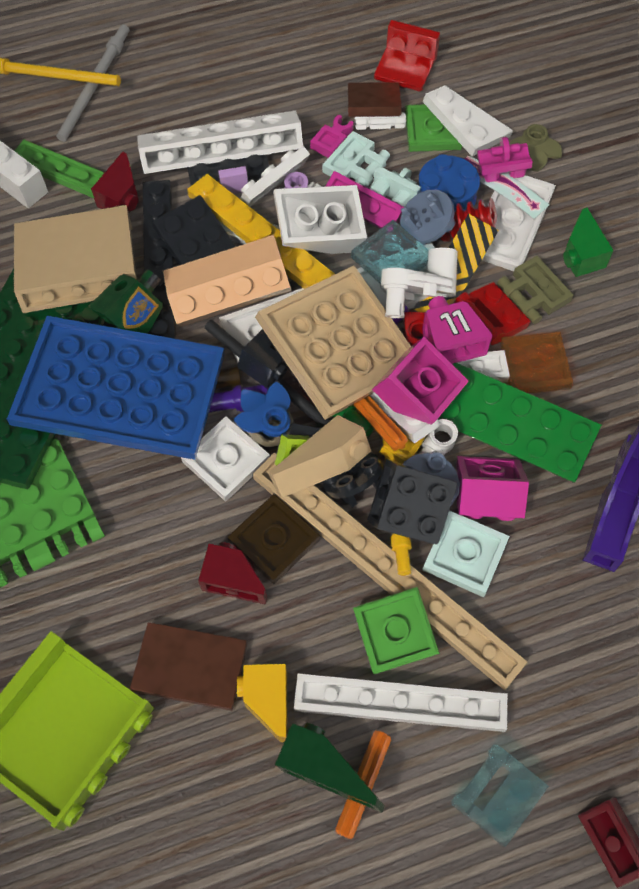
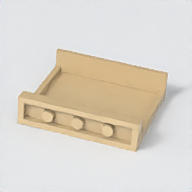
(71, 257)

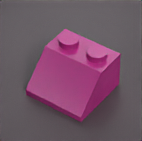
(420, 383)
(491, 488)

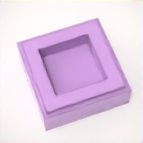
(233, 179)

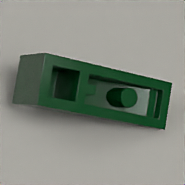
(316, 761)

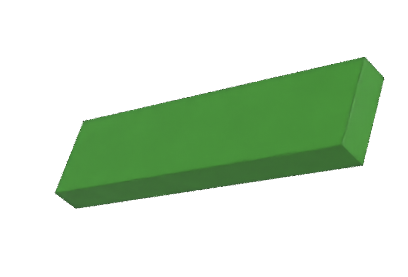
(60, 168)

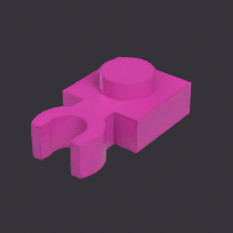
(329, 138)

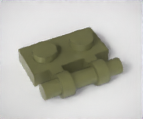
(540, 284)

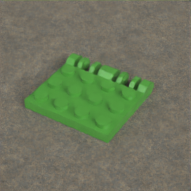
(43, 514)

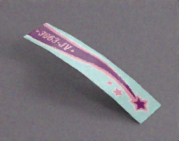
(514, 191)

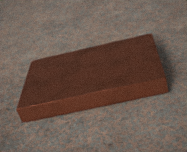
(189, 666)

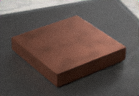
(374, 99)

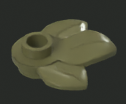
(539, 146)

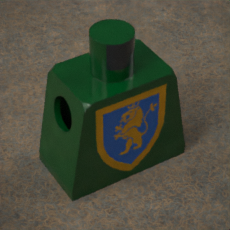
(129, 303)

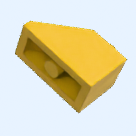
(266, 695)

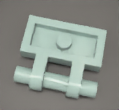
(351, 155)

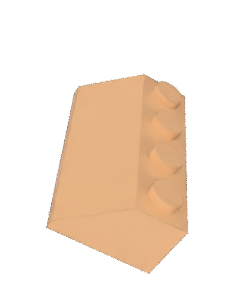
(226, 281)

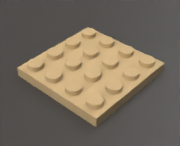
(334, 339)

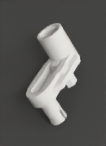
(405, 283)

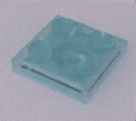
(390, 249)

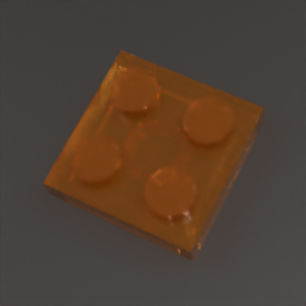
(537, 362)

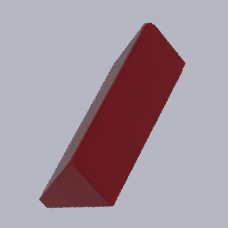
(613, 840)

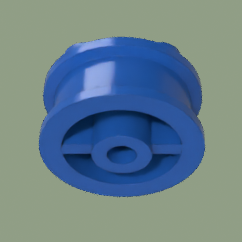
(452, 176)

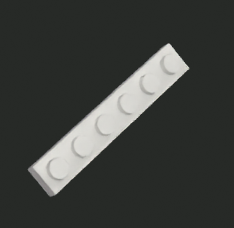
(401, 702)

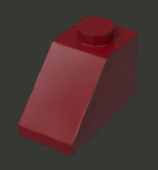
(116, 186)
(230, 574)

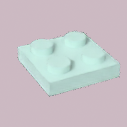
(466, 554)

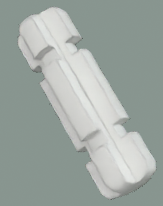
(380, 122)

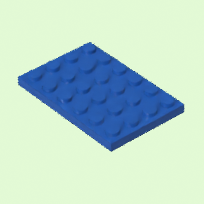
(118, 387)

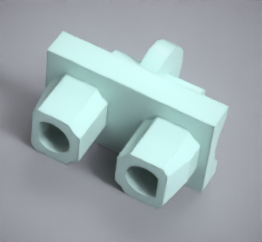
(395, 185)

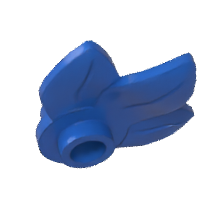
(262, 408)

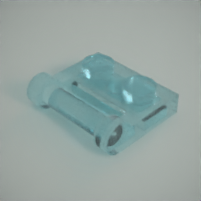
(510, 802)

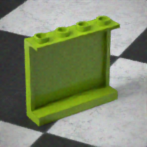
(64, 730)

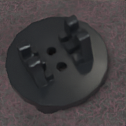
(355, 480)

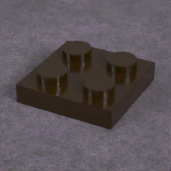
(274, 538)

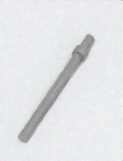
(113, 48)

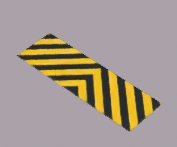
(472, 244)

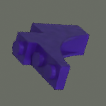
(616, 510)

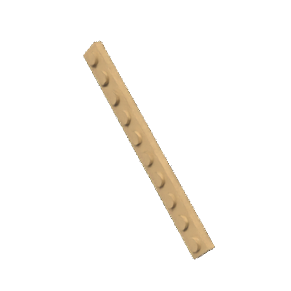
(379, 563)

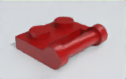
(495, 311)

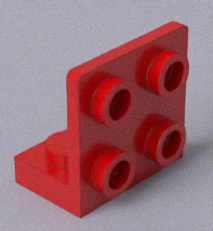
(408, 55)

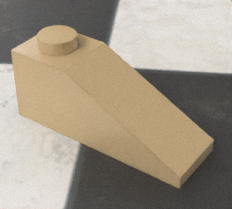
(323, 456)

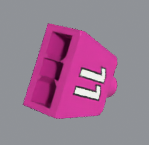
(455, 330)

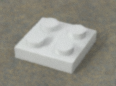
(226, 458)

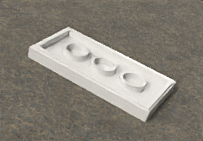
(516, 226)

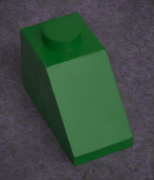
(587, 246)

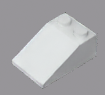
(320, 218)

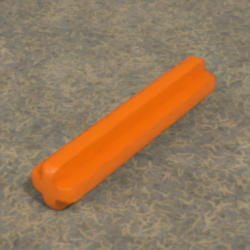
(381, 423)
(368, 772)

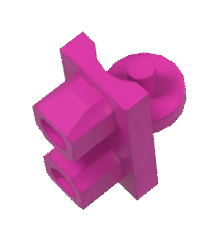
(504, 158)

